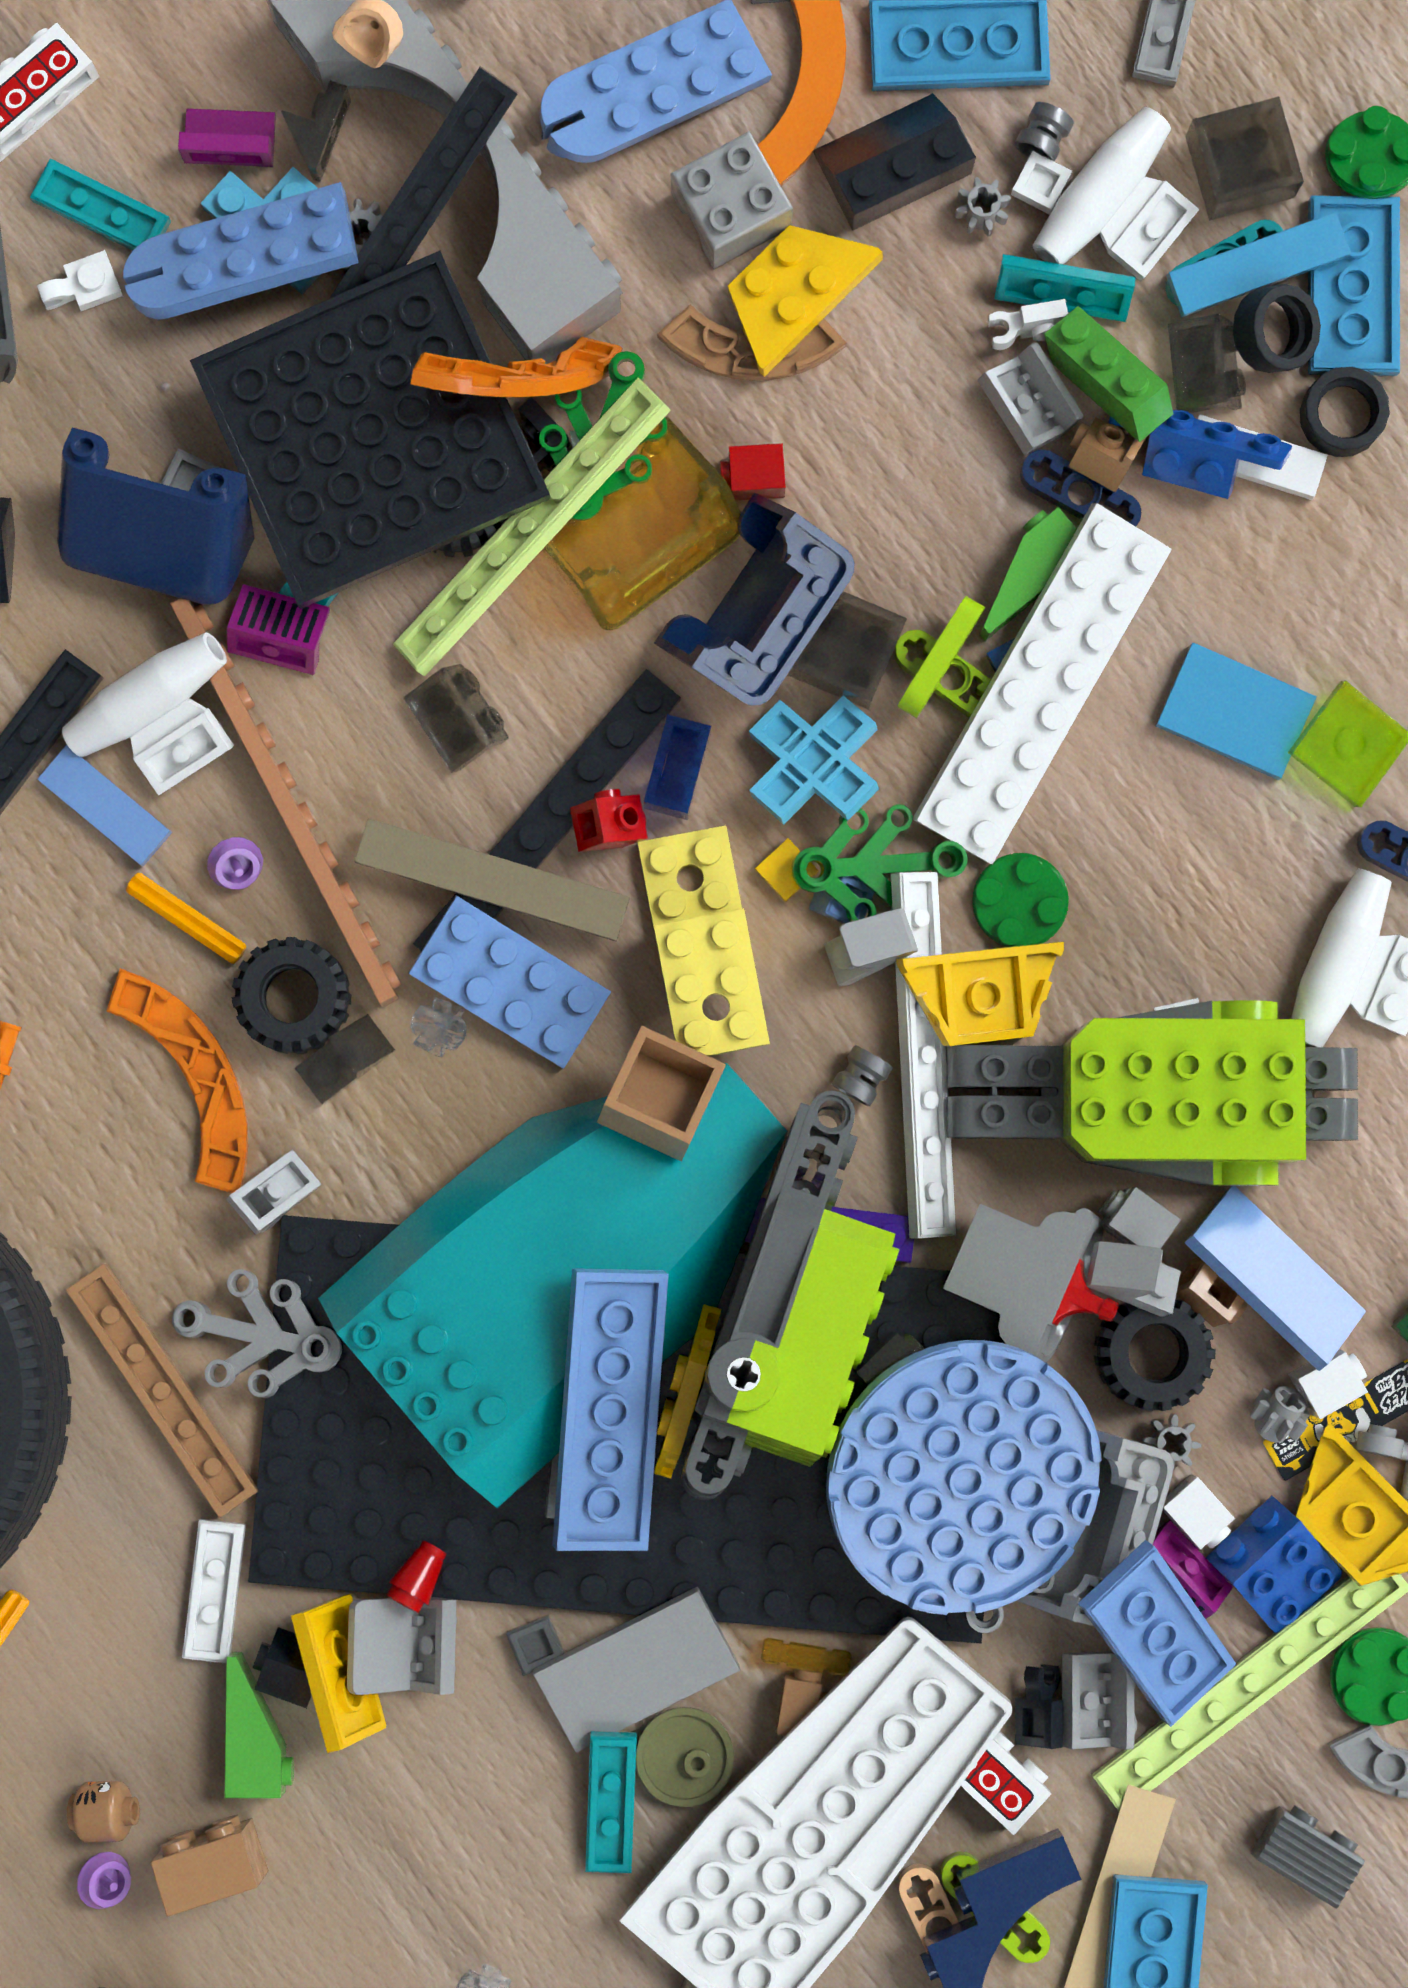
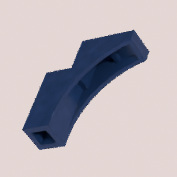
(998, 1895)

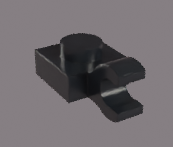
(1037, 1714)

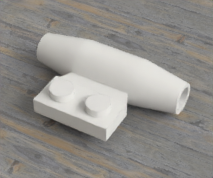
(1115, 199)
(154, 709)
(1355, 965)

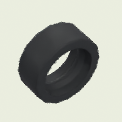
(1303, 324)
(1364, 384)

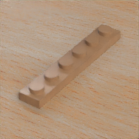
(162, 1390)

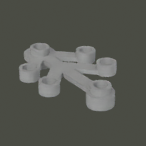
(264, 1336)

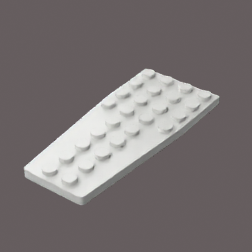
(822, 1820)

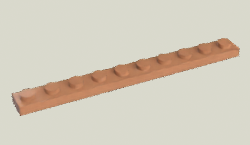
(296, 817)

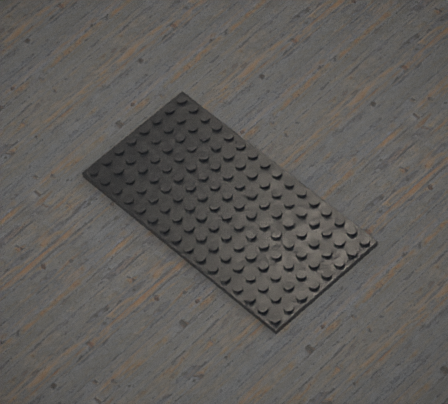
(359, 1488)

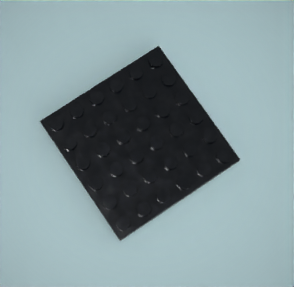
(349, 454)

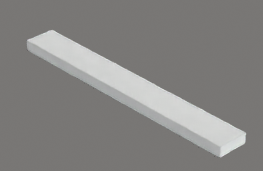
(923, 1073)

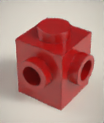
(609, 821)

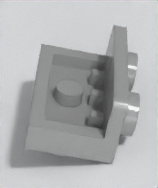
(1031, 399)
(1097, 1701)

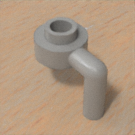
(1383, 1442)

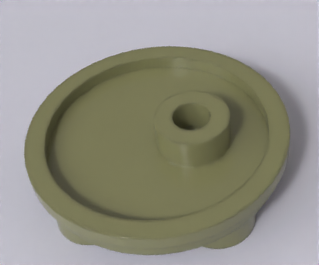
(685, 1757)

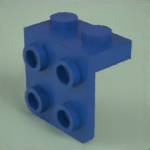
(1275, 1564)

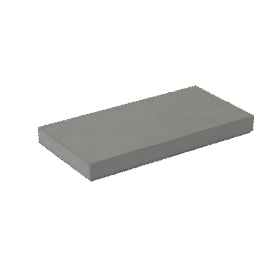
(637, 1668)

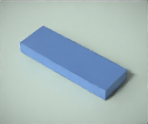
(104, 806)

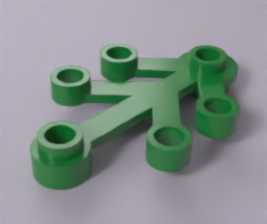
(582, 424)
(868, 863)

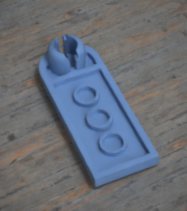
(652, 85)
(241, 253)

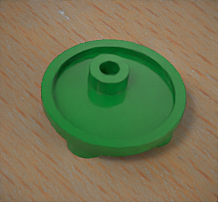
(1369, 154)
(1020, 900)
(1372, 1676)

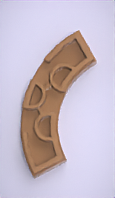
(730, 355)

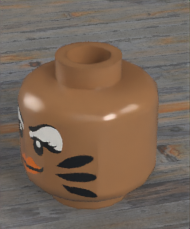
(102, 1811)

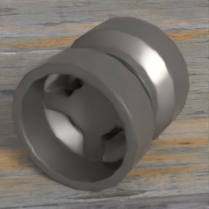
(1045, 131)
(867, 1066)

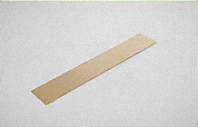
(1130, 1852)

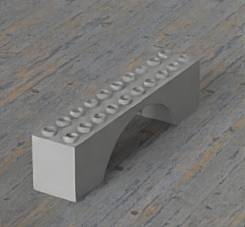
(542, 269)

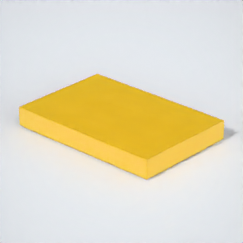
(324, 1652)

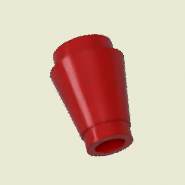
(417, 1577)

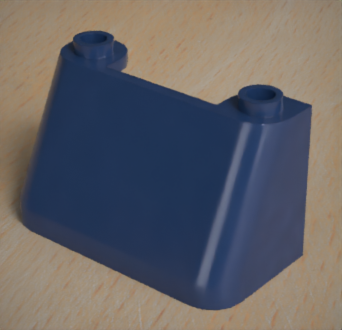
(150, 531)
(768, 608)

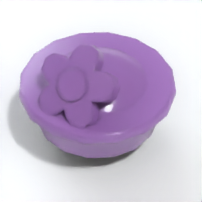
(235, 863)
(104, 1880)

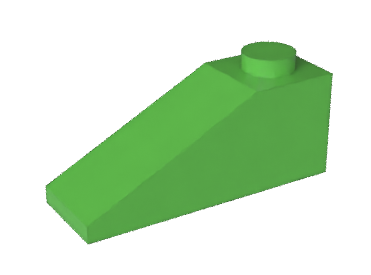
(1030, 568)
(253, 1743)

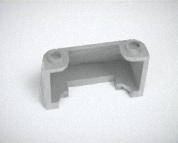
(1128, 1511)

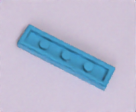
(1258, 264)

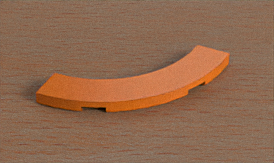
(816, 89)
(573, 370)
(205, 1068)

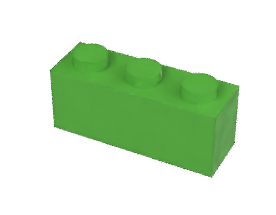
(1109, 373)

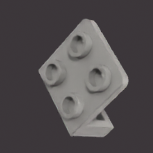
(400, 1648)

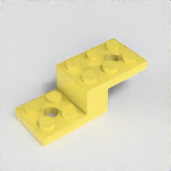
(703, 942)

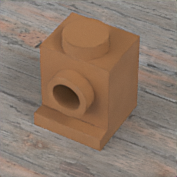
(1103, 453)
(1221, 1307)
(797, 1698)

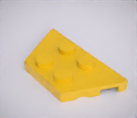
(795, 288)
(982, 991)
(687, 1383)
(1354, 1512)

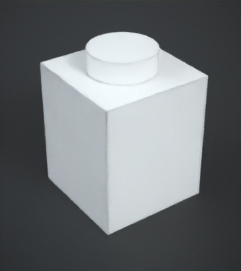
(1331, 1386)
(1198, 1513)

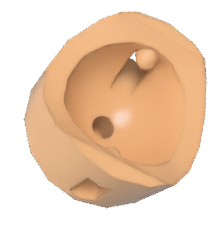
(369, 31)

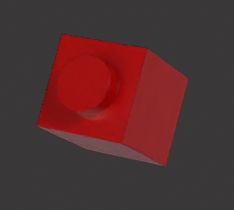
(755, 470)

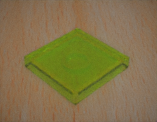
(1350, 744)

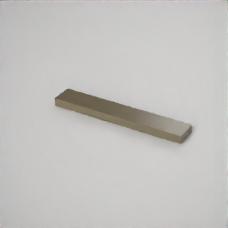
(492, 879)

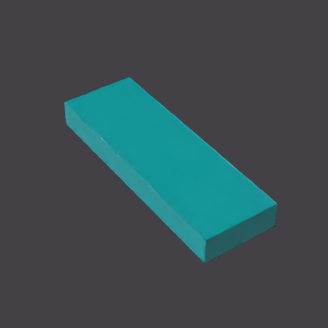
(97, 206)
(1038, 281)
(611, 1802)

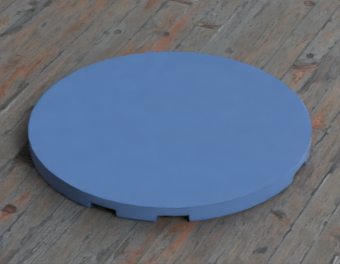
(963, 1477)

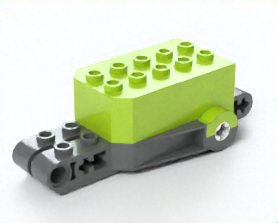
(1166, 1093)
(793, 1313)

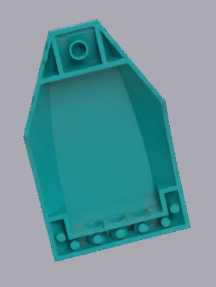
(474, 1288)

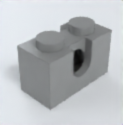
(1137, 1218)

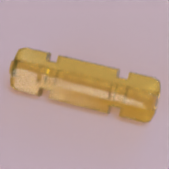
(806, 1656)

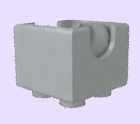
(732, 199)

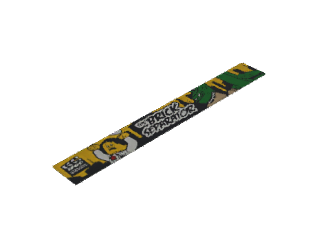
(1383, 1403)

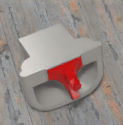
(1031, 1275)

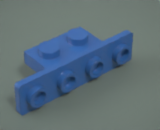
(1207, 453)

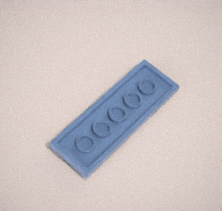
(610, 1409)

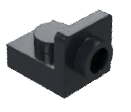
(533, 422)

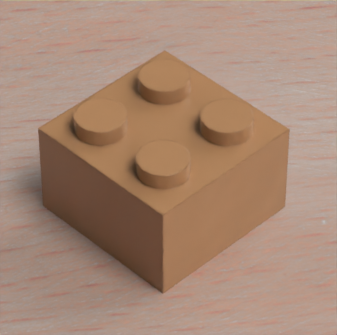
(661, 1093)
(209, 1865)

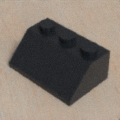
(896, 160)

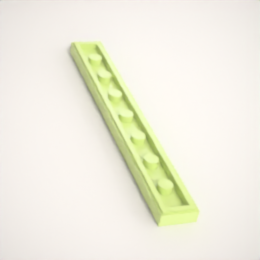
(531, 530)
(1249, 1685)

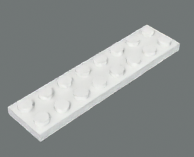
(1042, 683)

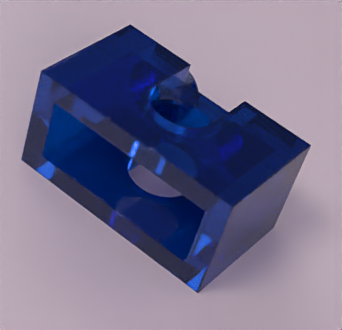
(685, 748)

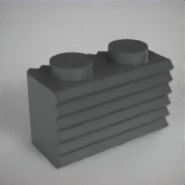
(1308, 1856)

